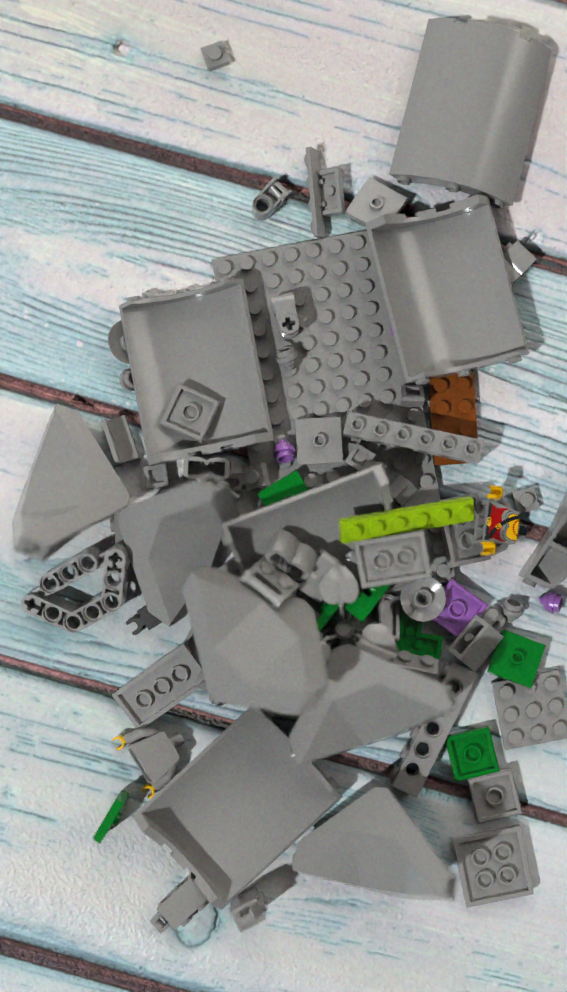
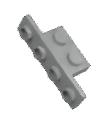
(325, 192)

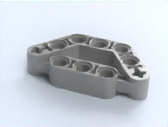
(67, 609)

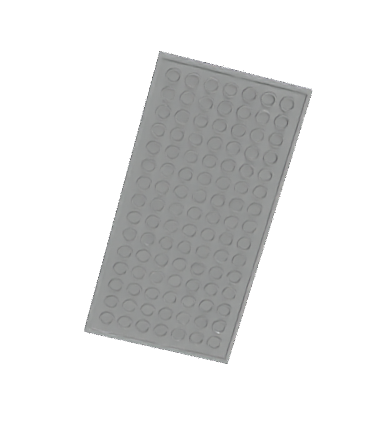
(341, 365)

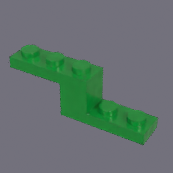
(359, 608)

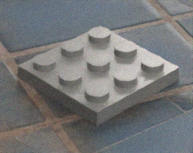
(531, 714)
(493, 865)

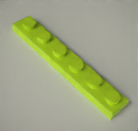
(406, 519)

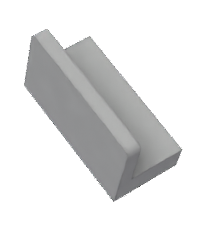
(120, 440)

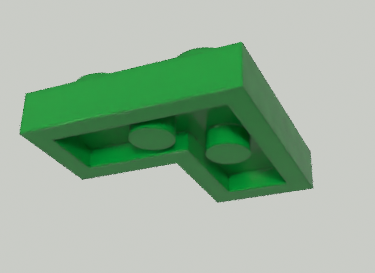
(416, 642)

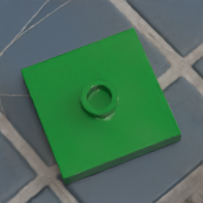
(283, 489)
(516, 659)
(472, 753)
(112, 816)

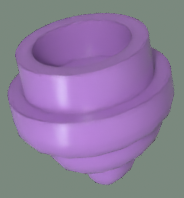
(284, 452)
(551, 602)

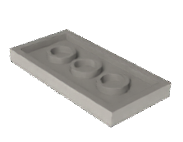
(159, 686)

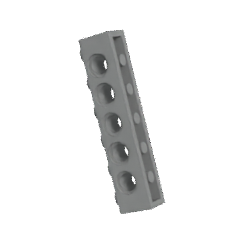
(412, 438)
(413, 782)

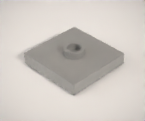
(373, 201)
(190, 413)
(318, 441)
(494, 796)

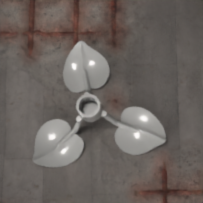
(339, 587)

